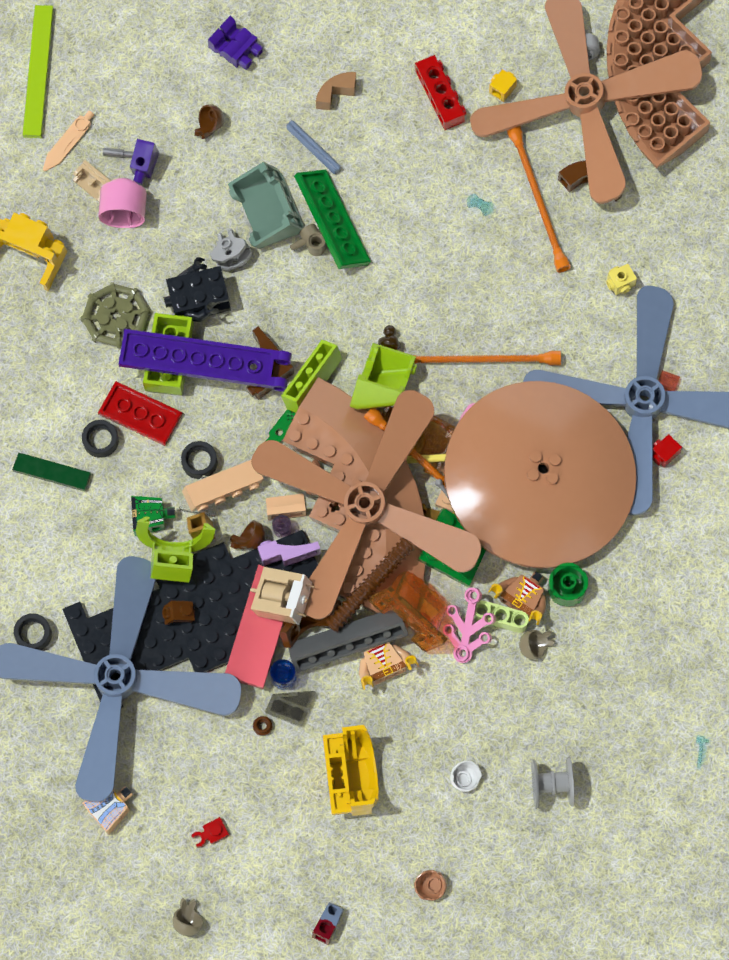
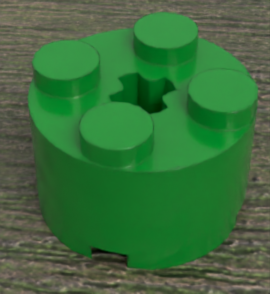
(577, 580)

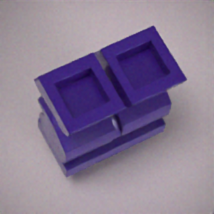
(240, 44)

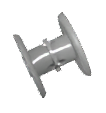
(552, 782)

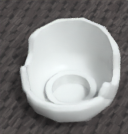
(465, 776)

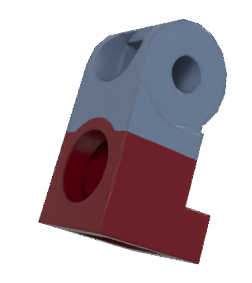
(327, 923)

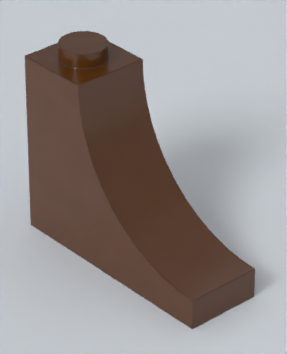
(279, 370)

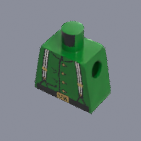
(151, 508)

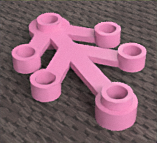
(468, 628)

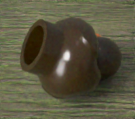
(390, 339)

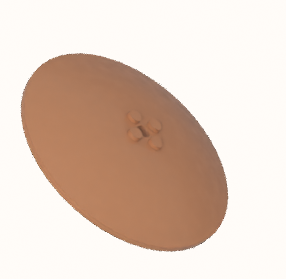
(530, 514)

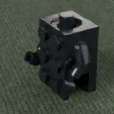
(198, 292)

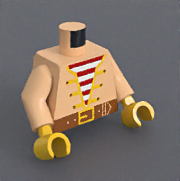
(384, 663)

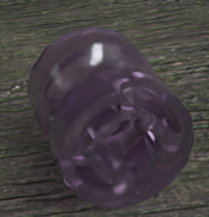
(281, 530)

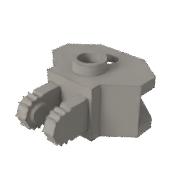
(230, 250)

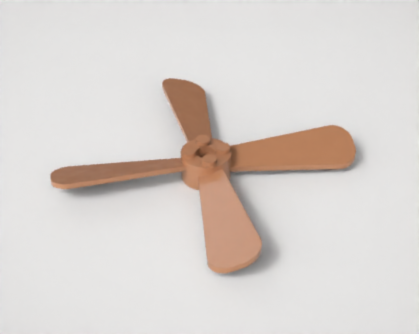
(666, 75)
(404, 428)

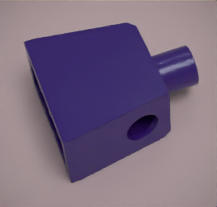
(143, 160)

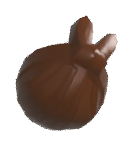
(210, 120)
(250, 538)

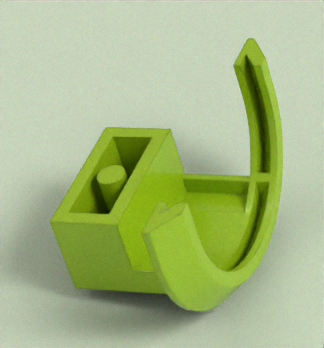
(172, 559)

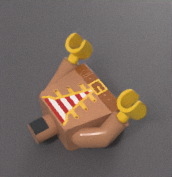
(523, 595)

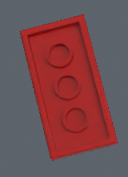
(140, 413)

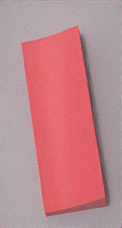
(254, 644)

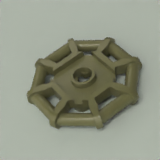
(112, 305)

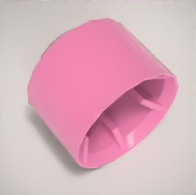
(122, 203)

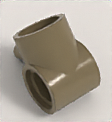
(310, 235)

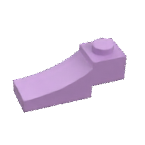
(273, 552)

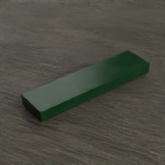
(51, 472)

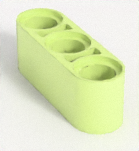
(511, 615)

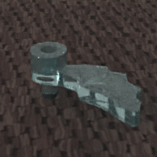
(699, 740)

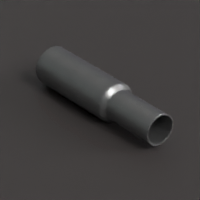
(117, 153)

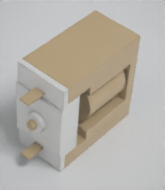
(281, 595)

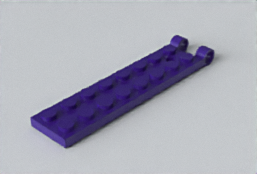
(202, 359)

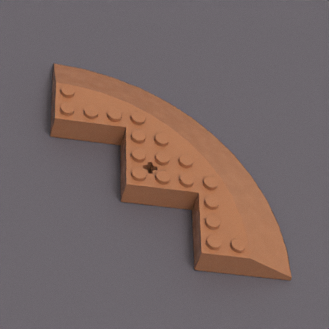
(641, 34)
(345, 440)

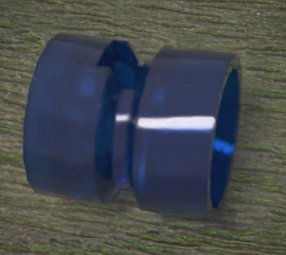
(283, 674)

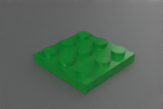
(464, 578)

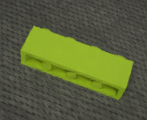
(319, 364)

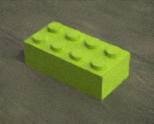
(175, 326)

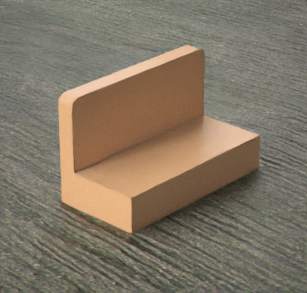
(287, 505)

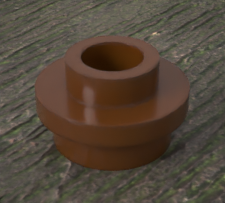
(262, 719)

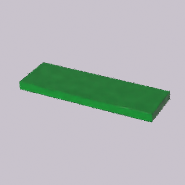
(332, 219)

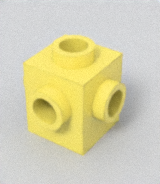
(621, 279)

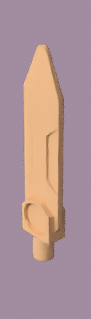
(68, 141)

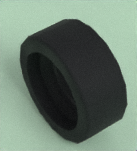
(194, 446)
(103, 452)
(31, 617)

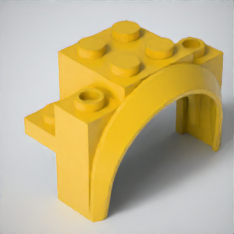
(30, 238)
(351, 771)

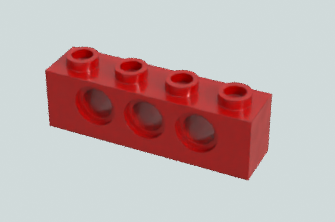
(433, 67)

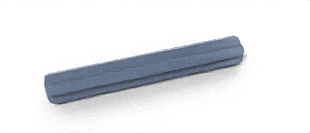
(313, 147)

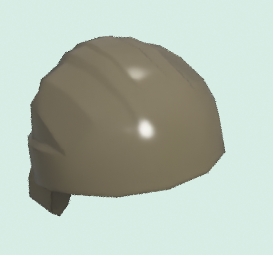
(534, 643)
(186, 920)

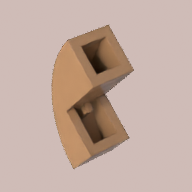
(340, 85)

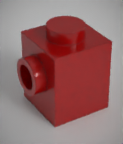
(665, 450)

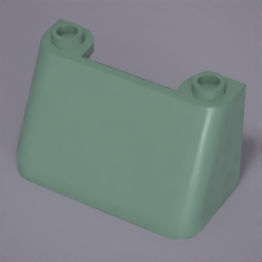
(267, 205)

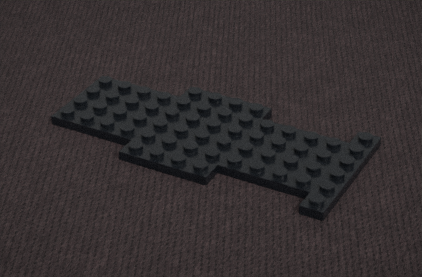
(219, 596)

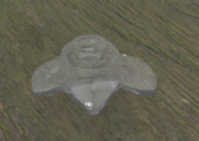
(455, 597)

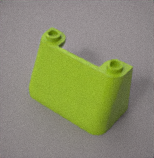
(382, 378)

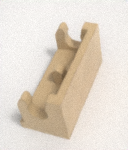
(90, 179)

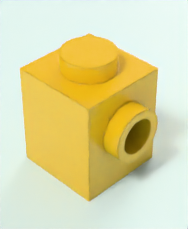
(502, 85)

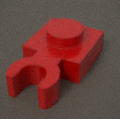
(213, 831)

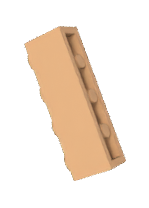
(221, 485)

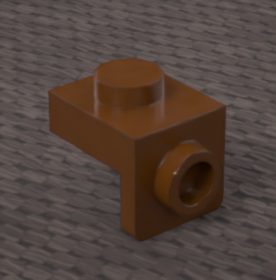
(178, 612)

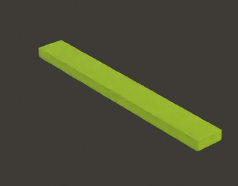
(38, 71)

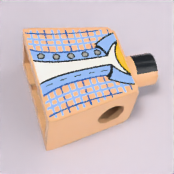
(110, 811)

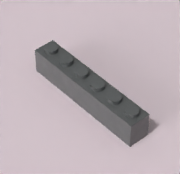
(349, 640)

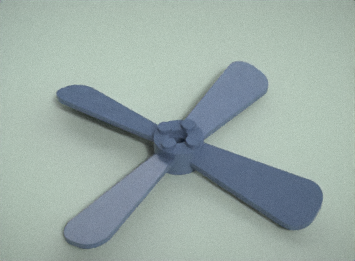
(708, 407)
(203, 691)

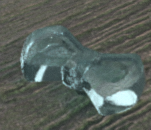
(474, 201)

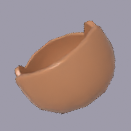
(430, 885)

